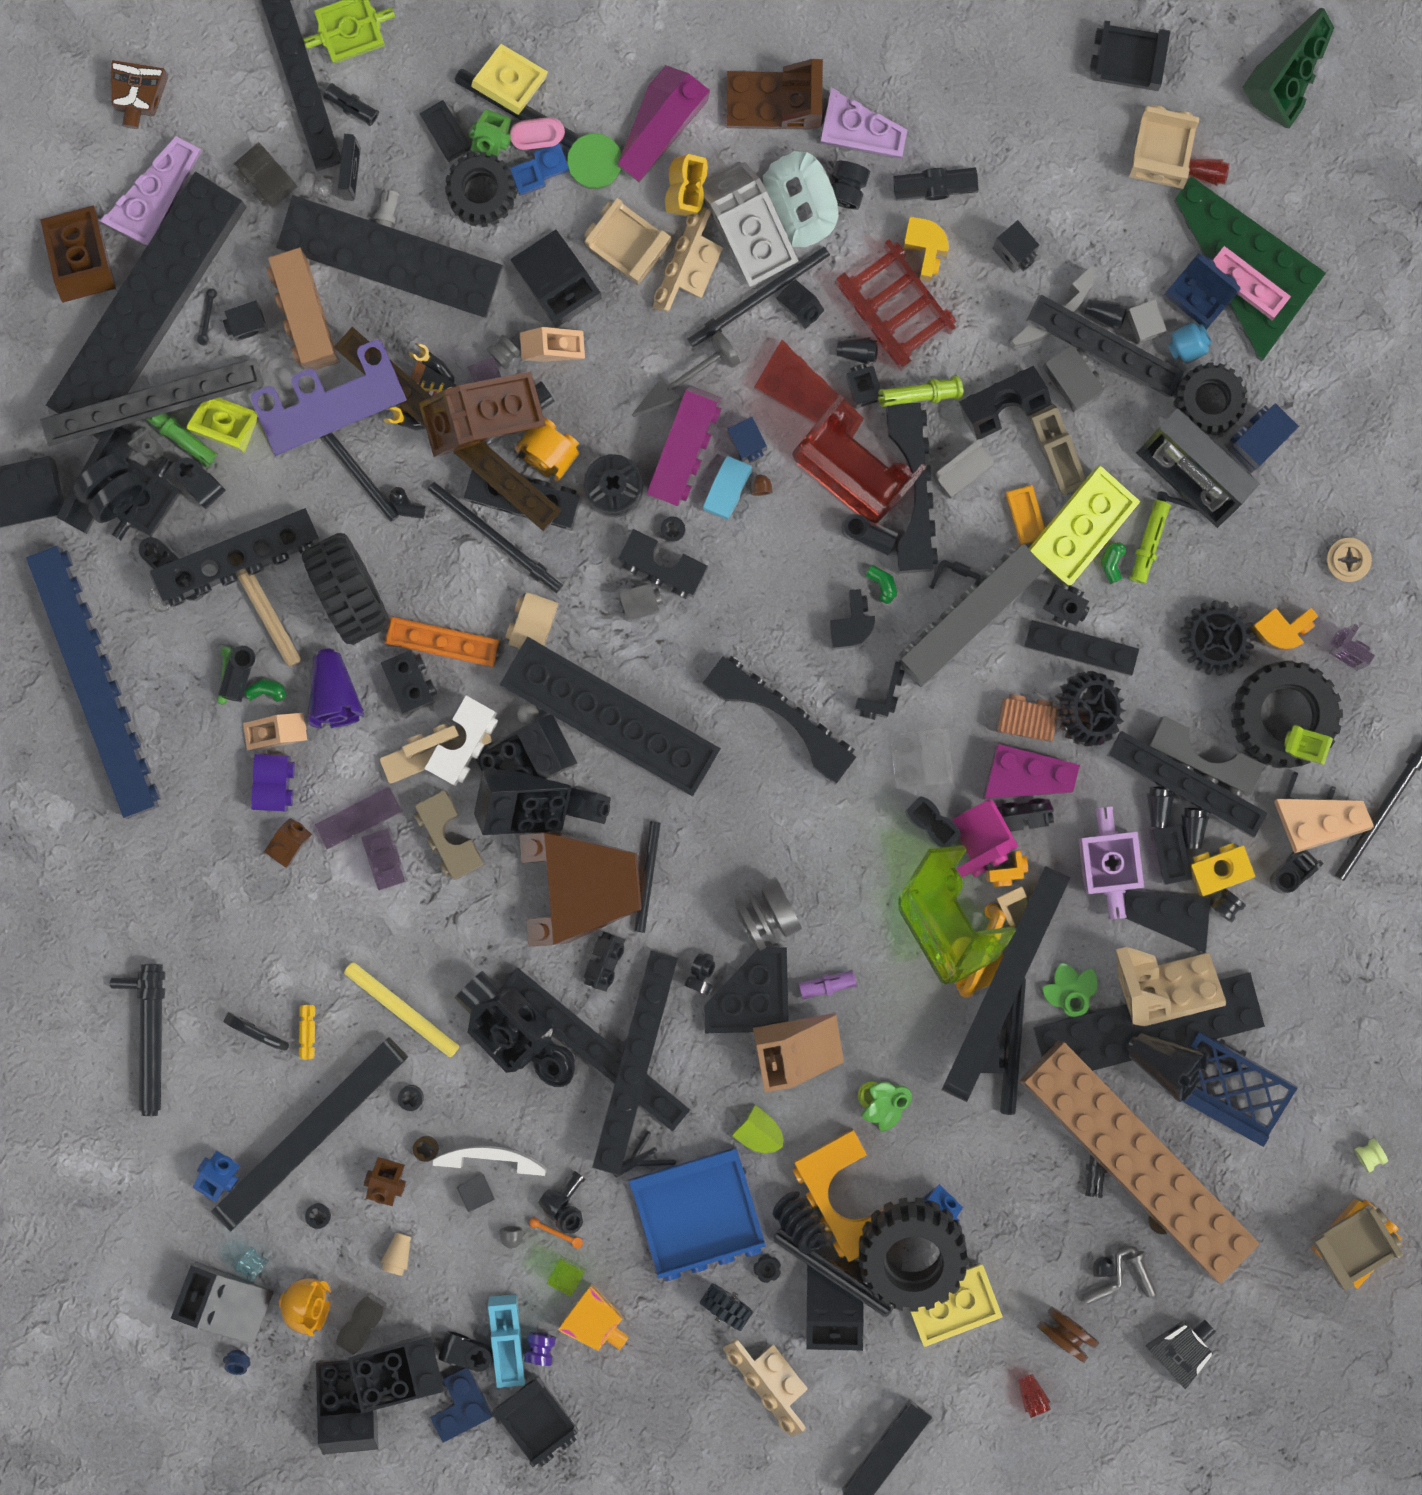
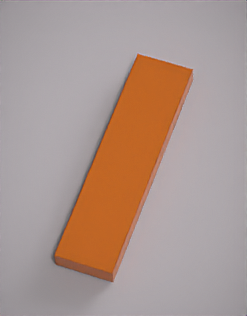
(442, 642)

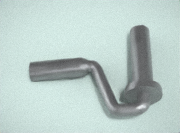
(1136, 1259)

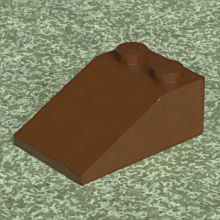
(77, 254)

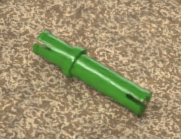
(169, 427)

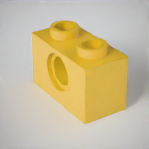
(1238, 869)

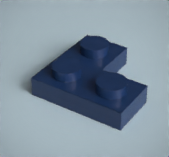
(469, 1406)

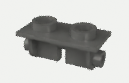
(146, 442)

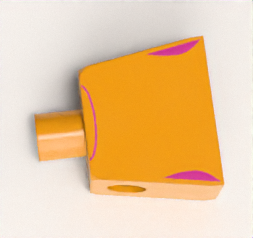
(594, 1321)

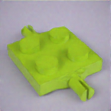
(349, 29)

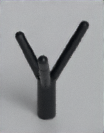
(638, 1160)

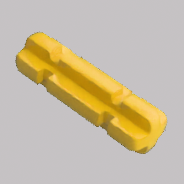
(306, 1031)

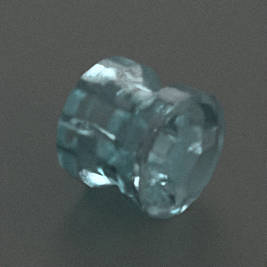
(251, 1264)

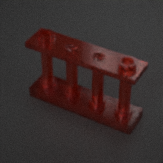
(868, 307)

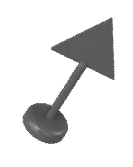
(663, 395)

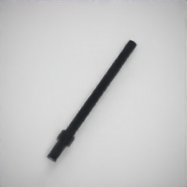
(715, 325)
(537, 570)
(1414, 764)

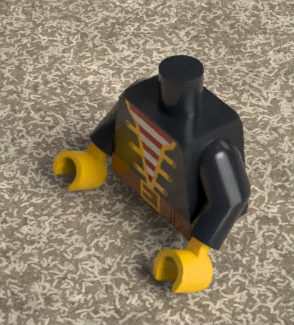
(432, 376)

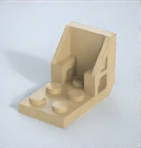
(1169, 989)

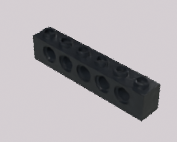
(165, 576)

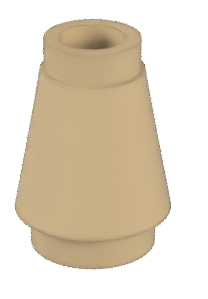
(397, 1255)

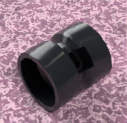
(848, 181)

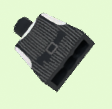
(1183, 1350)

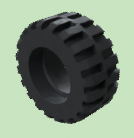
(345, 588)
(1259, 686)
(919, 1287)

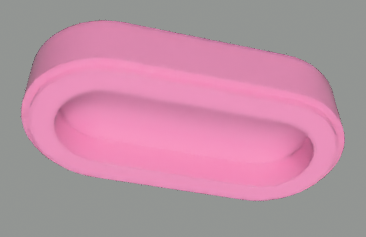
(537, 133)

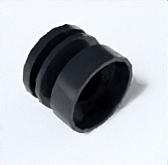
(614, 501)

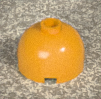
(305, 1306)

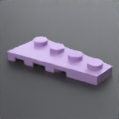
(154, 193)

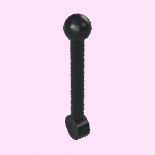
(203, 339)
(1163, 496)

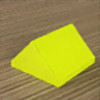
(224, 423)

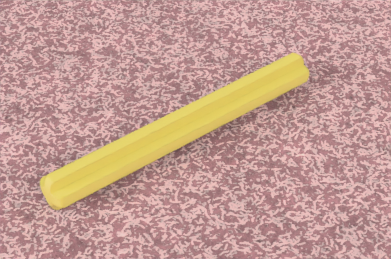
(401, 1009)

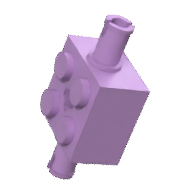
(1125, 874)

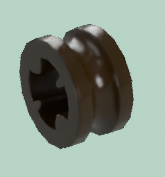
(421, 1156)

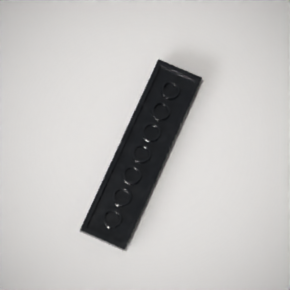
(390, 256)
(610, 716)
(1104, 1035)

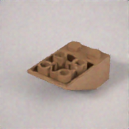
(797, 1050)

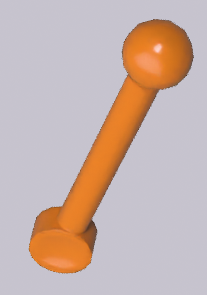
(576, 1242)

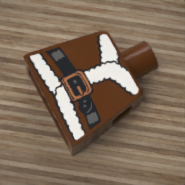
(136, 90)

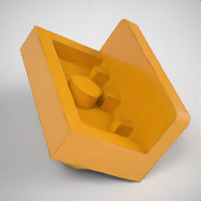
(1005, 876)

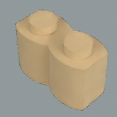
(534, 620)

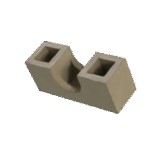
(435, 815)

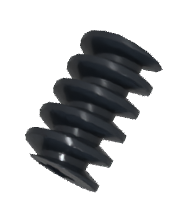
(798, 1224)

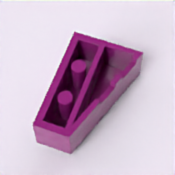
(1028, 774)

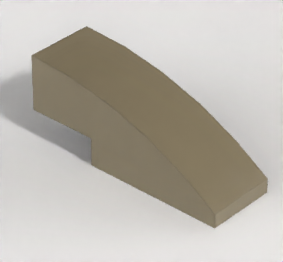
(1057, 449)

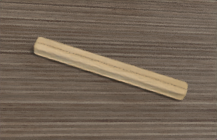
(267, 614)

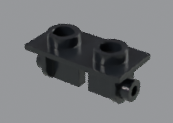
(1037, 812)
(601, 974)

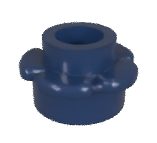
(236, 1362)

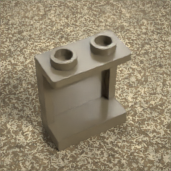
(1357, 1246)

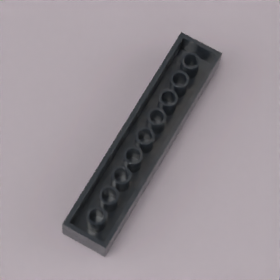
(150, 296)

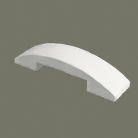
(526, 1164)

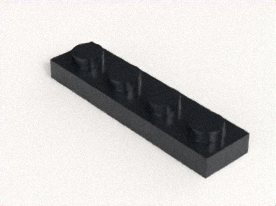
(1081, 648)

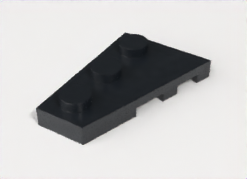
(1171, 915)

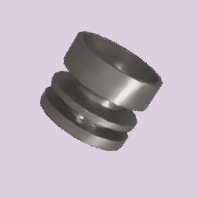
(767, 914)

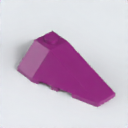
(664, 113)

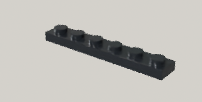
(1105, 346)
(1187, 784)

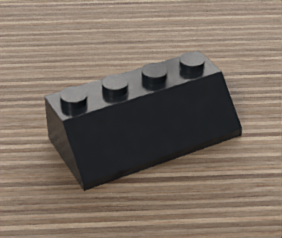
(29, 491)

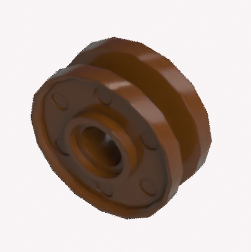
(1067, 1334)

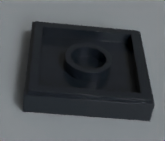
(349, 167)

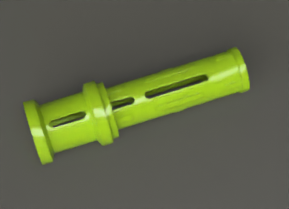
(933, 391)

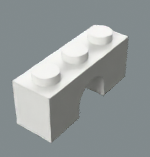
(452, 764)

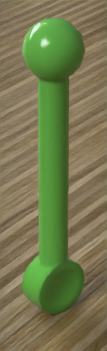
(224, 652)

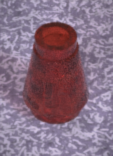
(1209, 170)
(1033, 1396)

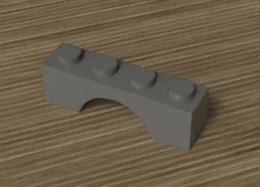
(1238, 773)

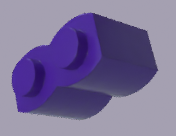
(271, 782)

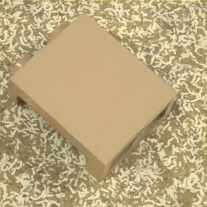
(1164, 146)
(626, 241)

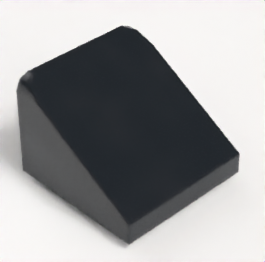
(475, 1193)

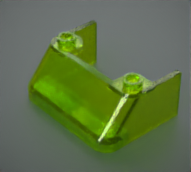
(940, 923)

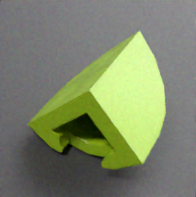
(759, 1132)

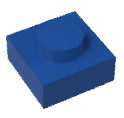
(551, 161)
(527, 177)

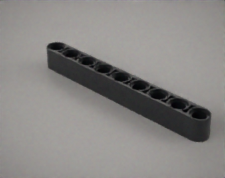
(1005, 984)
(309, 1134)

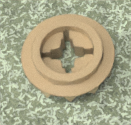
(1357, 550)

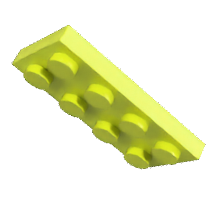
(1083, 525)

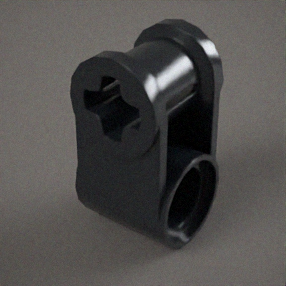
(201, 484)
(1299, 868)
(461, 1351)

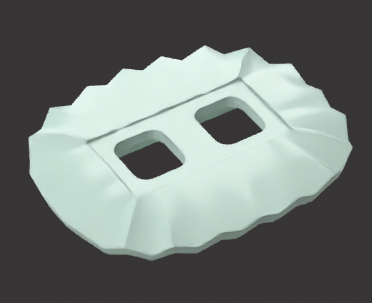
(815, 190)

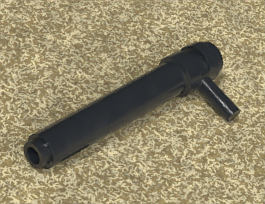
(150, 992)

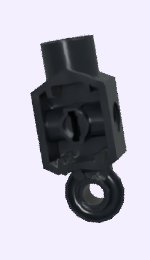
(514, 1031)

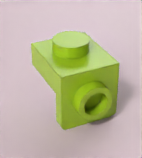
(1307, 745)

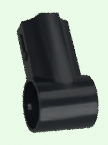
(872, 534)
(236, 676)

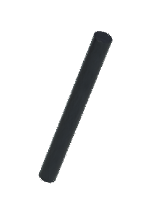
(360, 476)
(647, 876)

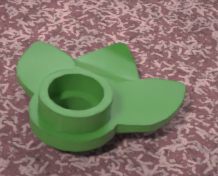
(1071, 985)
(886, 1107)

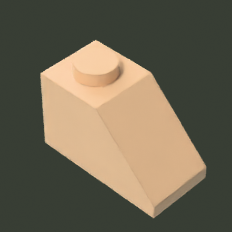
(552, 344)
(275, 731)

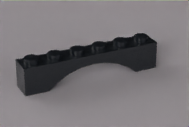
(906, 430)
(733, 684)

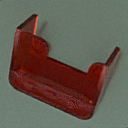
(851, 469)

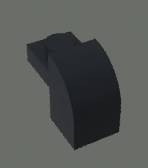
(853, 630)

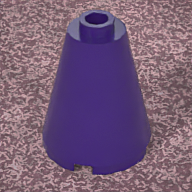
(332, 692)

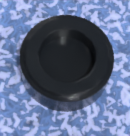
(698, 985)

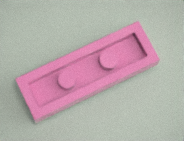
(1254, 286)

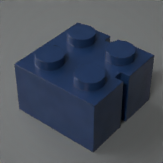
(1269, 431)

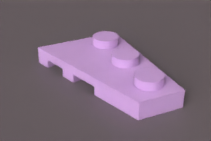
(859, 129)

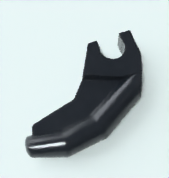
(249, 1029)

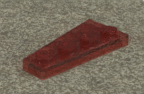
(801, 389)

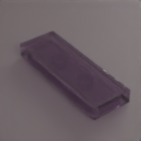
(358, 818)

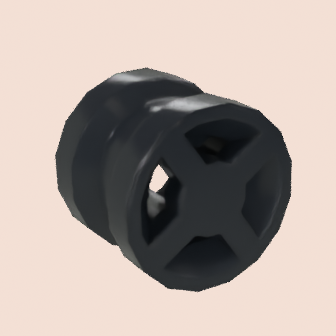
(1228, 905)

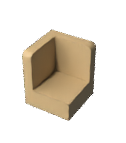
(1013, 905)

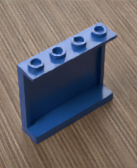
(698, 1214)

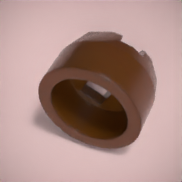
(760, 486)

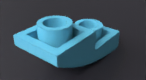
(727, 488)

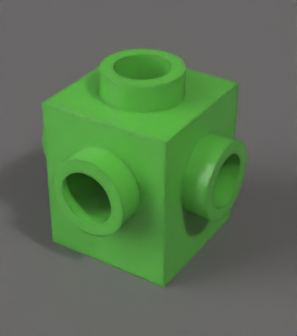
(491, 133)

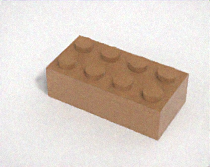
(303, 308)

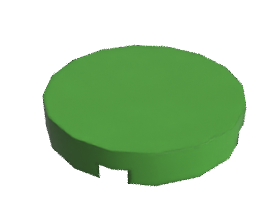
(594, 161)

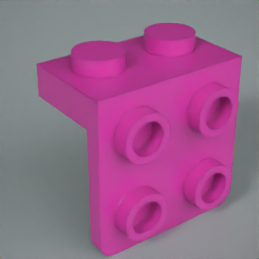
(984, 837)

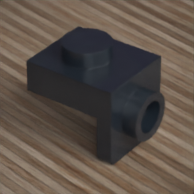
(800, 303)
(588, 806)

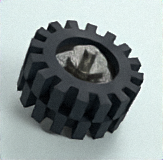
(726, 1307)

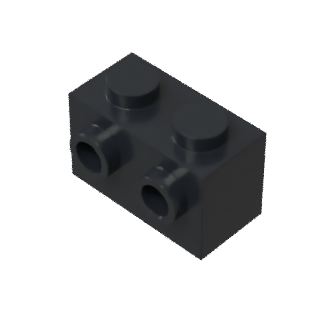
(408, 681)

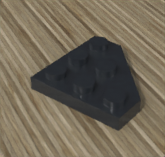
(752, 996)

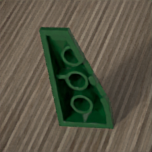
(1282, 77)

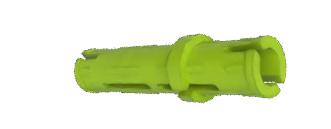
(1147, 552)

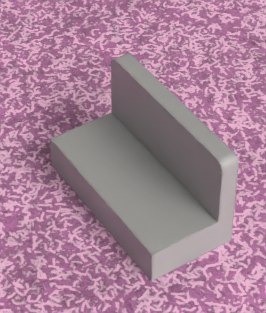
(964, 469)

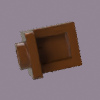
(287, 842)

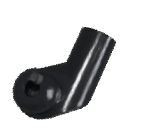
(403, 505)

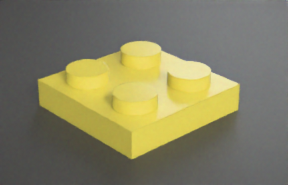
(509, 79)

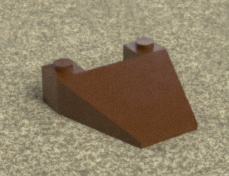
(586, 884)

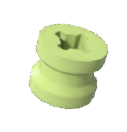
(1371, 1155)

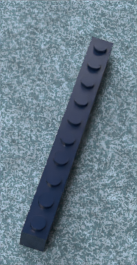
(93, 682)

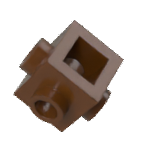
(385, 1181)

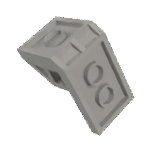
(749, 223)

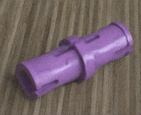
(827, 984)

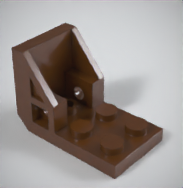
(776, 98)
(480, 412)

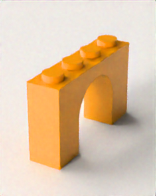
(817, 1171)

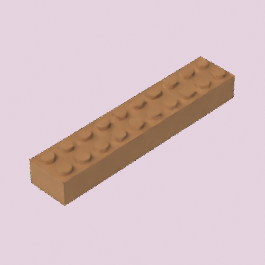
(1139, 1162)

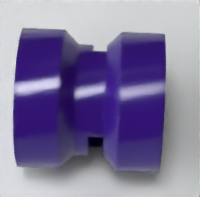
(540, 1346)

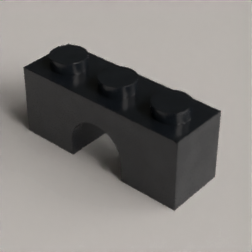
(1022, 390)
(639, 556)

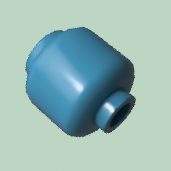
(1190, 342)

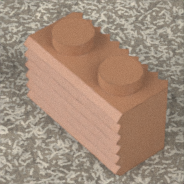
(1027, 718)

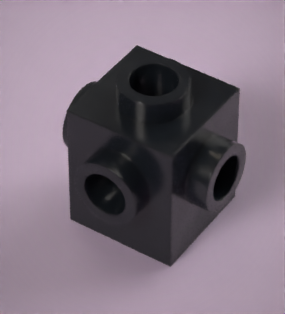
(1058, 601)

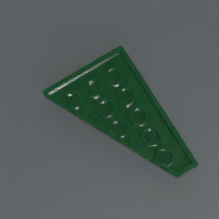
(1220, 224)

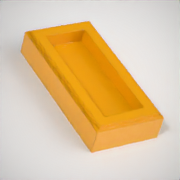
(1025, 514)

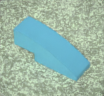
(506, 1340)

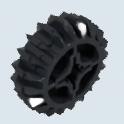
(1225, 647)
(1101, 703)

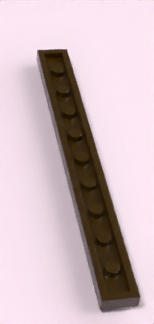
(478, 457)

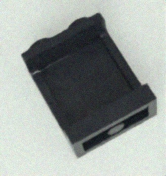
(1130, 56)
(536, 1422)

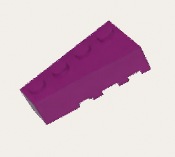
(683, 446)

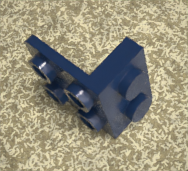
(1202, 290)

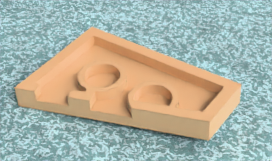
(1321, 821)

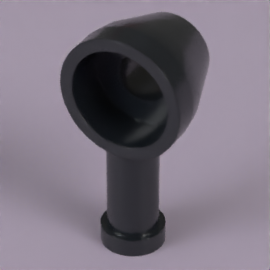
(553, 1201)

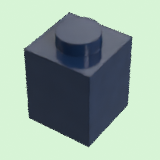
(747, 440)

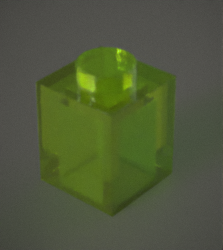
(566, 1276)

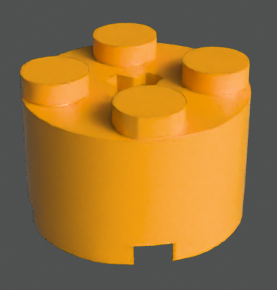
(548, 450)

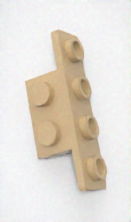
(691, 263)
(419, 750)
(773, 1382)

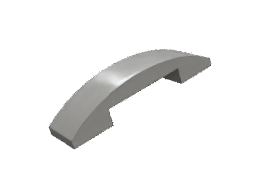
(1032, 334)

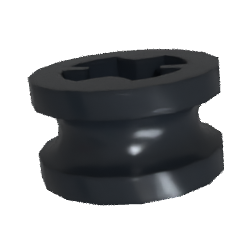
(664, 529)
(412, 1089)
(313, 1223)

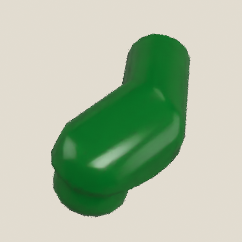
(1110, 560)
(886, 583)
(268, 687)

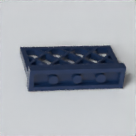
(1227, 1114)

